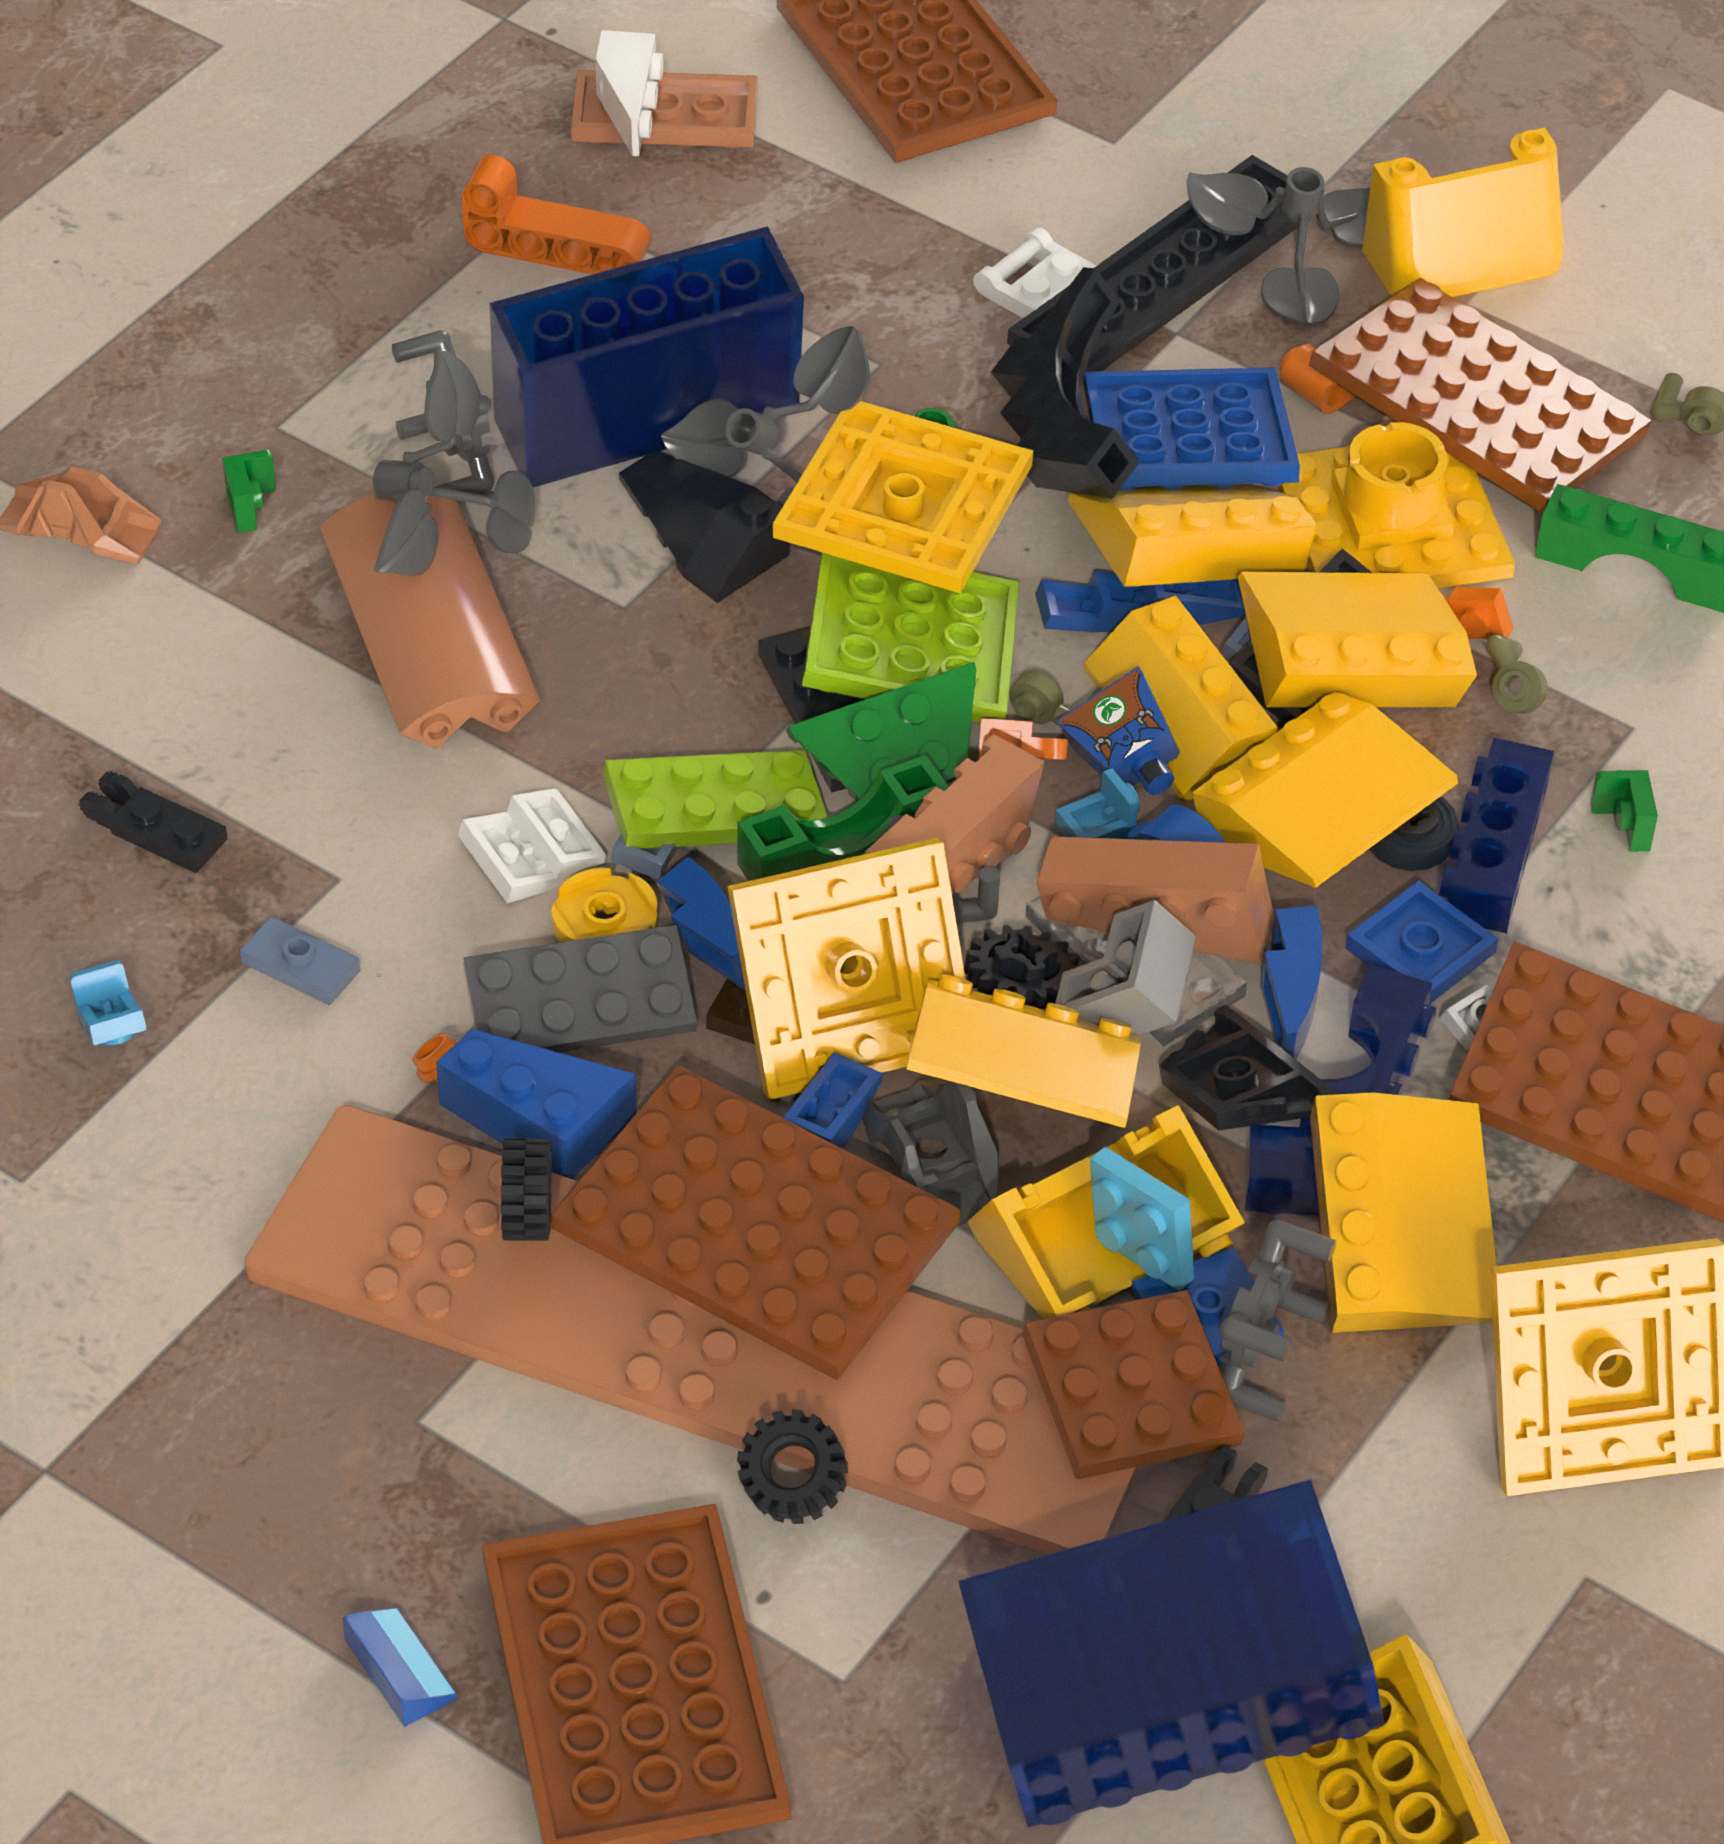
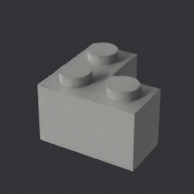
(1140, 971)

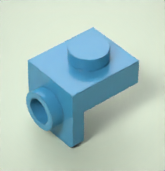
(1103, 814)
(105, 1004)

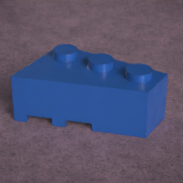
(536, 1093)

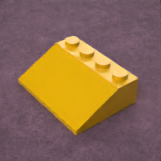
(1197, 532)
(1356, 635)
(1323, 789)
(1025, 1050)
(1406, 1209)
(1398, 1780)

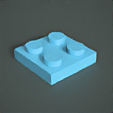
(1142, 1219)

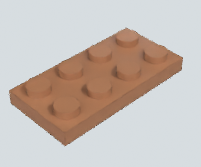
(688, 111)

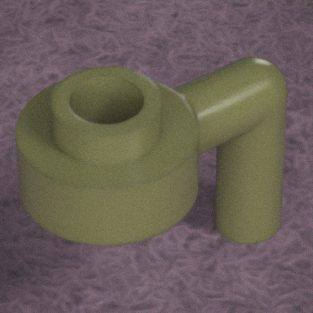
(1700, 411)
(1535, 687)
(1039, 698)

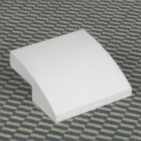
(531, 844)

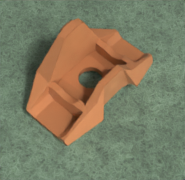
(82, 508)

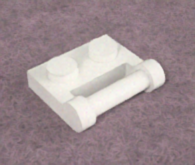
(1038, 285)

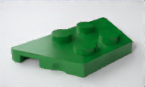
(894, 728)

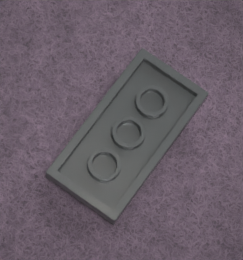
(584, 991)

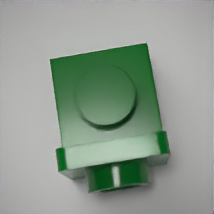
(246, 480)
(1633, 802)

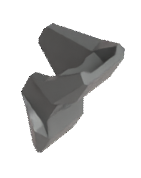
(950, 1114)

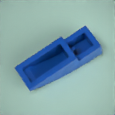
(703, 918)
(1292, 975)

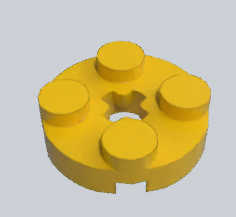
(595, 890)

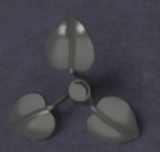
(1234, 201)
(717, 431)
(411, 532)

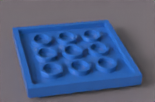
(1197, 425)

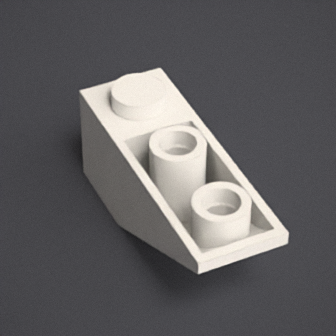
(626, 82)

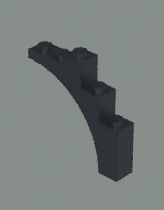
(1046, 395)

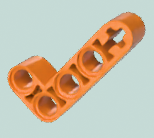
(541, 230)

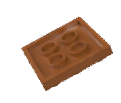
(1132, 1384)

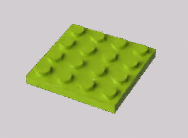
(890, 631)

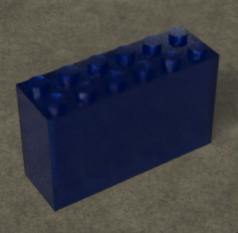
(627, 353)
(1171, 1654)

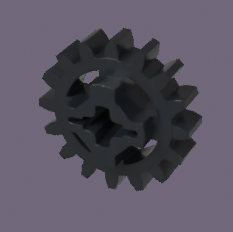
(1019, 964)

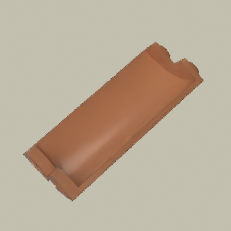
(434, 634)

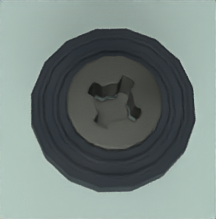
(1421, 840)

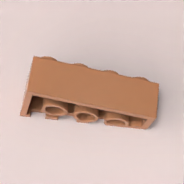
(1205, 885)

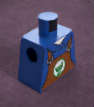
(1124, 732)

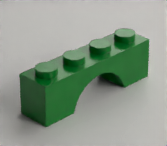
(1588, 526)
(784, 843)

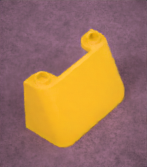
(1469, 225)
(1047, 1229)

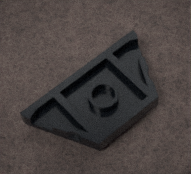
(1240, 1076)

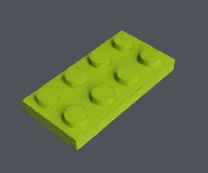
(706, 795)

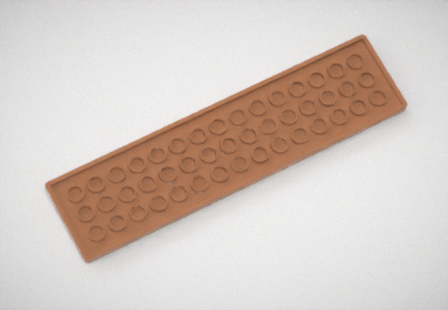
(928, 1411)

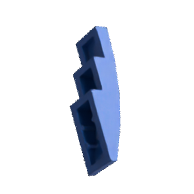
(1107, 602)
(836, 1100)

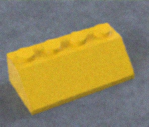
(1195, 687)

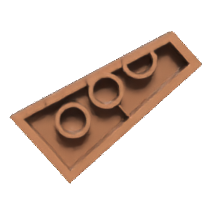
(979, 815)

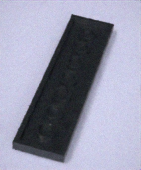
(1171, 270)

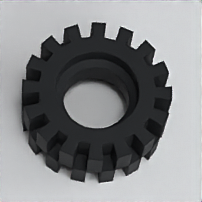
(526, 1189)
(783, 1433)

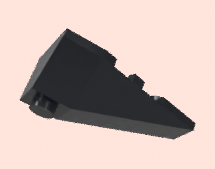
(708, 522)

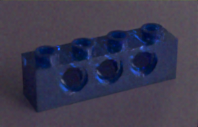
(1498, 832)

